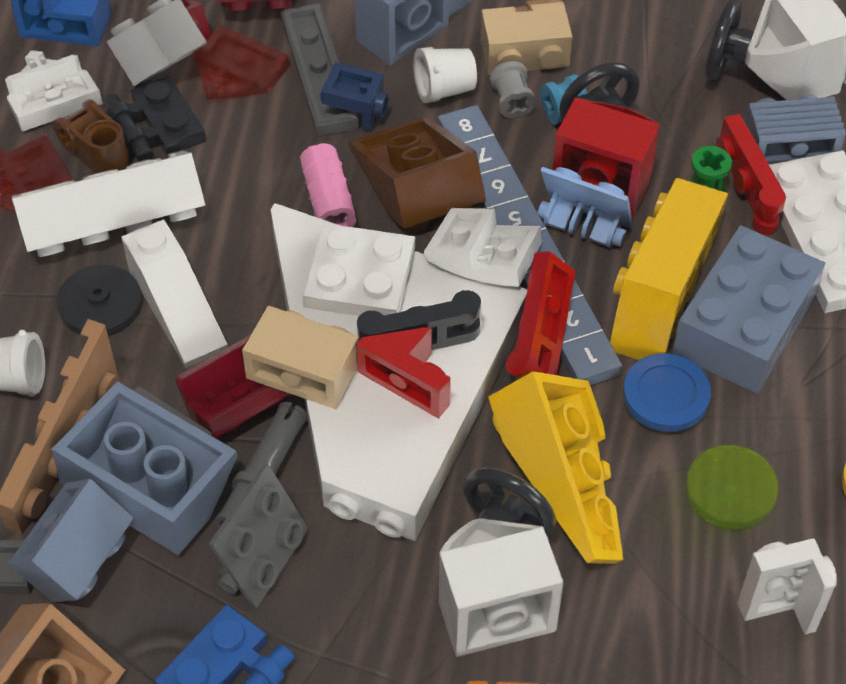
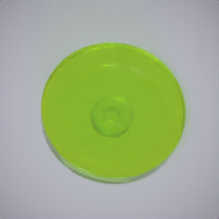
(732, 486)

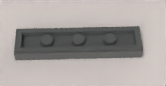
(314, 59)

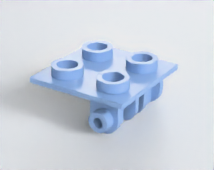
(603, 201)

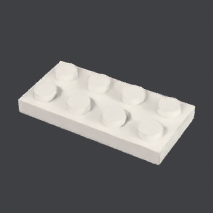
(817, 218)

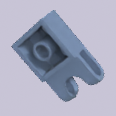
(399, 26)

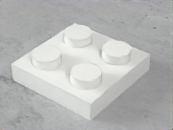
(358, 271)

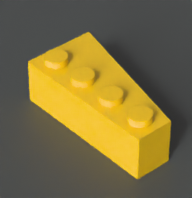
(665, 268)

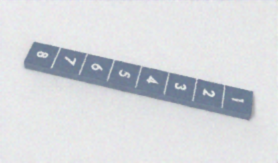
(584, 345)

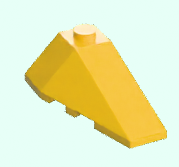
(554, 438)

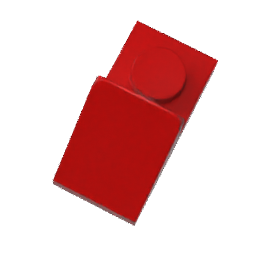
(400, 366)

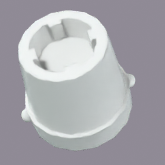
(443, 72)
(22, 363)

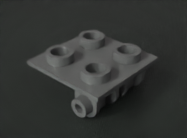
(258, 538)

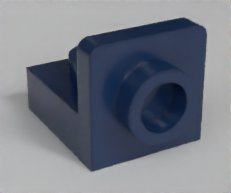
(356, 91)

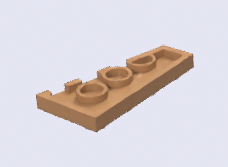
(35, 470)

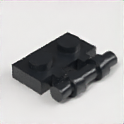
(166, 115)

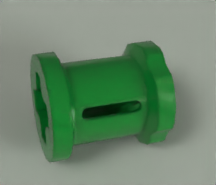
(715, 167)

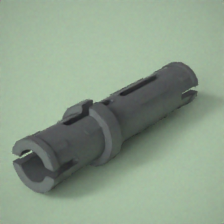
(270, 450)

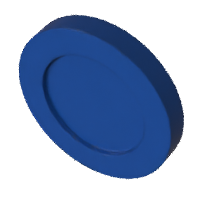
(666, 392)

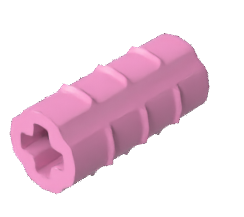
(327, 185)

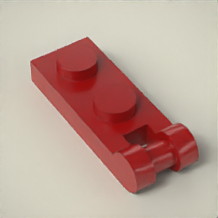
(752, 175)
(543, 317)

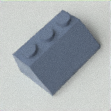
(148, 464)

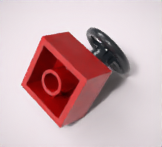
(604, 136)

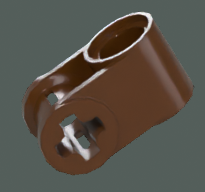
(93, 138)

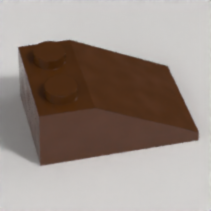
(419, 171)

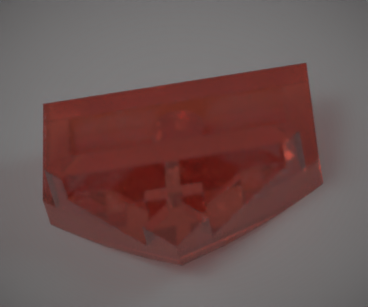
(238, 65)
(29, 169)

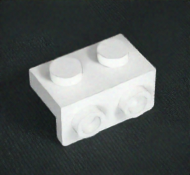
(788, 579)

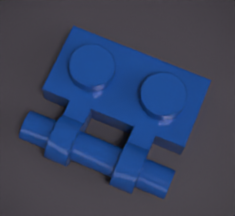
(224, 651)

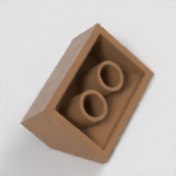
(49, 649)

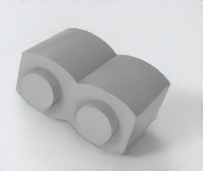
(155, 41)

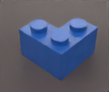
(62, 20)

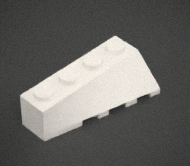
(109, 202)

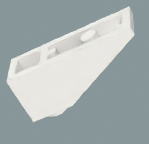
(173, 293)

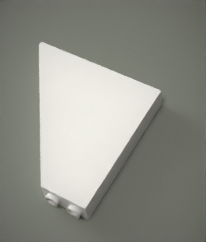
(376, 450)

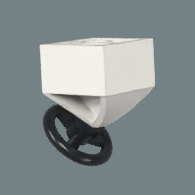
(793, 47)
(497, 572)

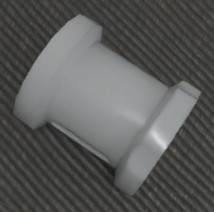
(511, 85)

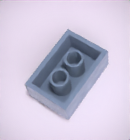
(748, 308)

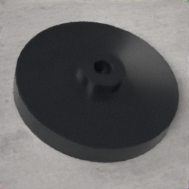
(102, 295)

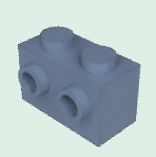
(72, 541)

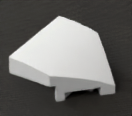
(49, 90)

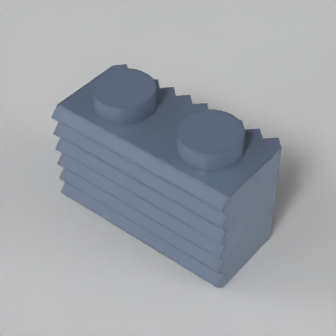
(795, 127)

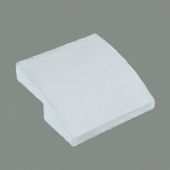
(481, 250)

